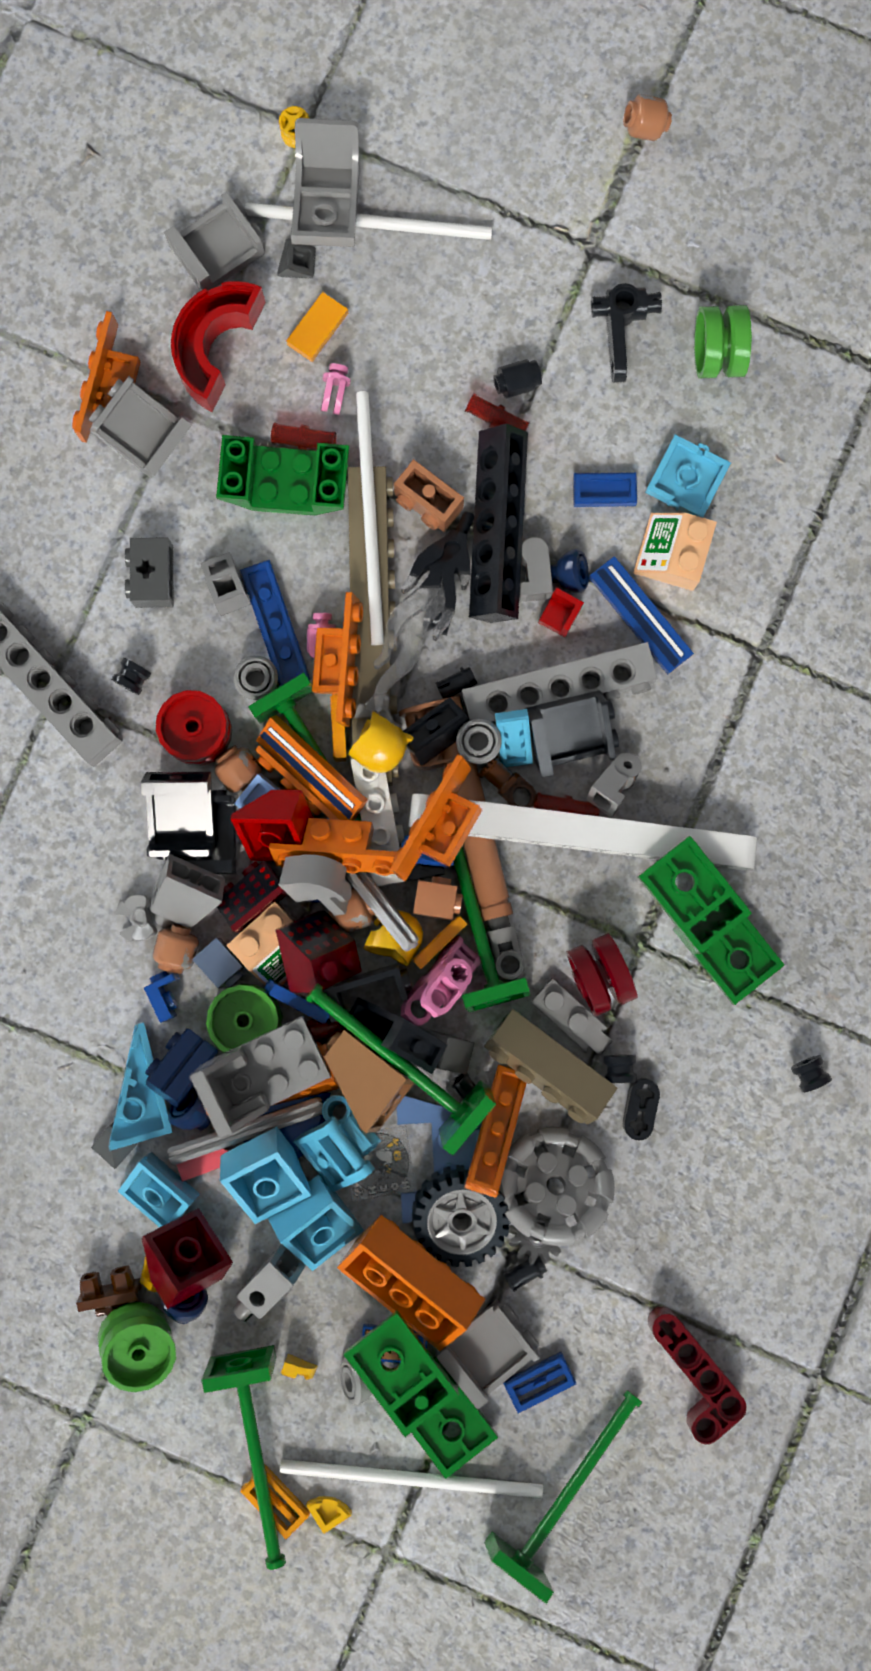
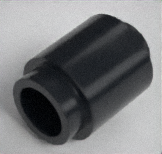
(517, 378)

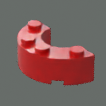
(200, 323)

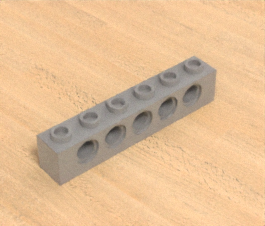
(634, 659)
(91, 746)

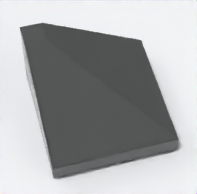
(297, 261)
(112, 1157)

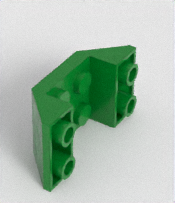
(282, 477)

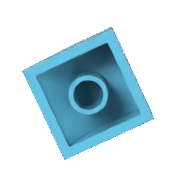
(264, 1175)
(316, 1225)

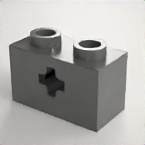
(158, 588)

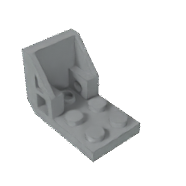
(259, 1074)

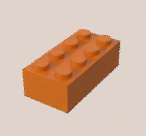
(411, 1281)

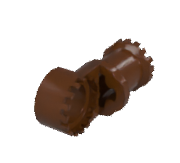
(507, 781)

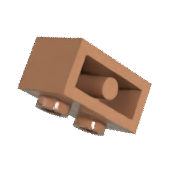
(428, 496)
(437, 899)

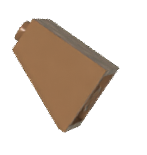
(366, 1080)

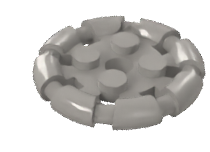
(572, 1175)

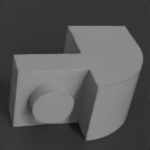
(225, 584)
(316, 878)

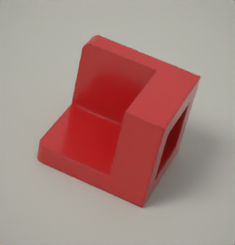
(561, 612)

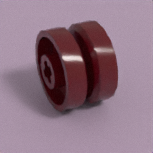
(605, 973)

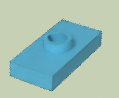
(515, 738)

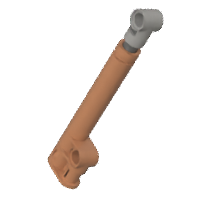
(481, 856)

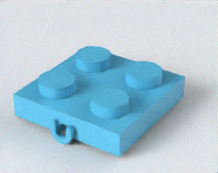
(688, 477)

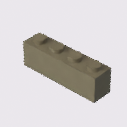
(550, 1068)

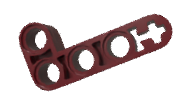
(693, 1367)

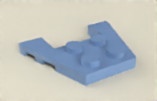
(419, 1111)

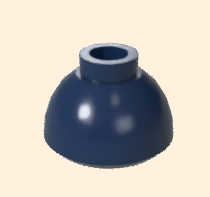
(571, 571)
(189, 1113)
(188, 1309)

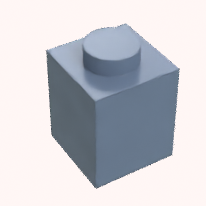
(219, 964)

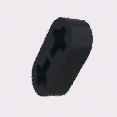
(648, 1111)

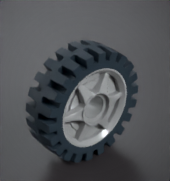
(458, 1238)

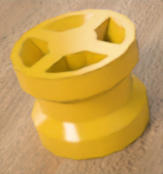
(287, 123)

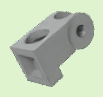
(537, 569)
(618, 776)

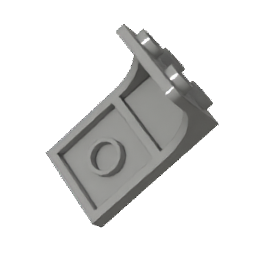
(325, 182)

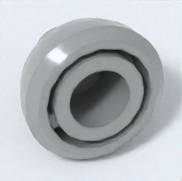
(255, 677)
(478, 741)
(352, 1384)

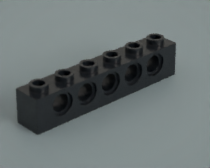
(498, 524)

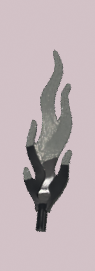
(422, 606)

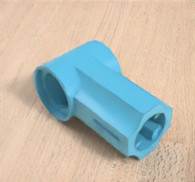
(362, 1141)

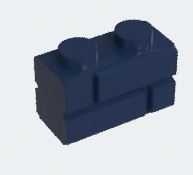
(172, 1074)

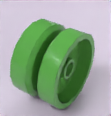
(722, 341)
(247, 999)
(136, 1347)

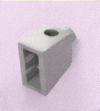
(185, 893)
(268, 1284)

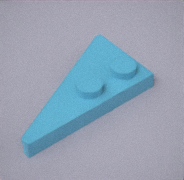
(139, 1110)

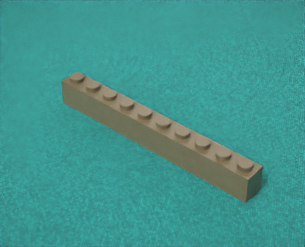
(364, 661)

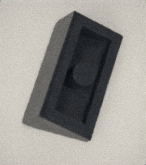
(435, 731)

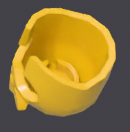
(380, 744)
(382, 942)

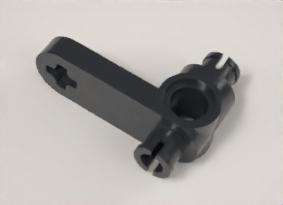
(617, 318)

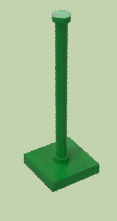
(283, 702)
(495, 991)
(464, 1115)
(240, 1371)
(520, 1563)

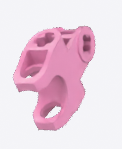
(443, 982)

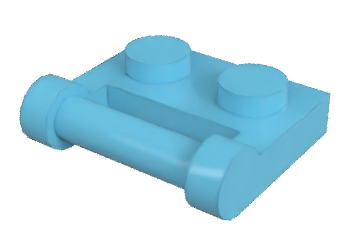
(327, 1159)

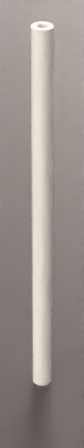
(384, 222)
(370, 520)
(411, 1478)

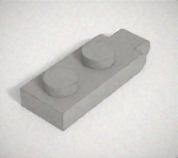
(572, 1017)

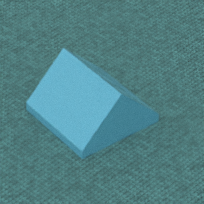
(158, 1191)

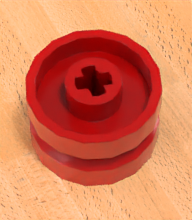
(175, 724)

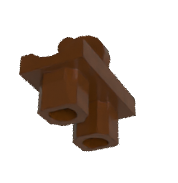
(110, 1296)

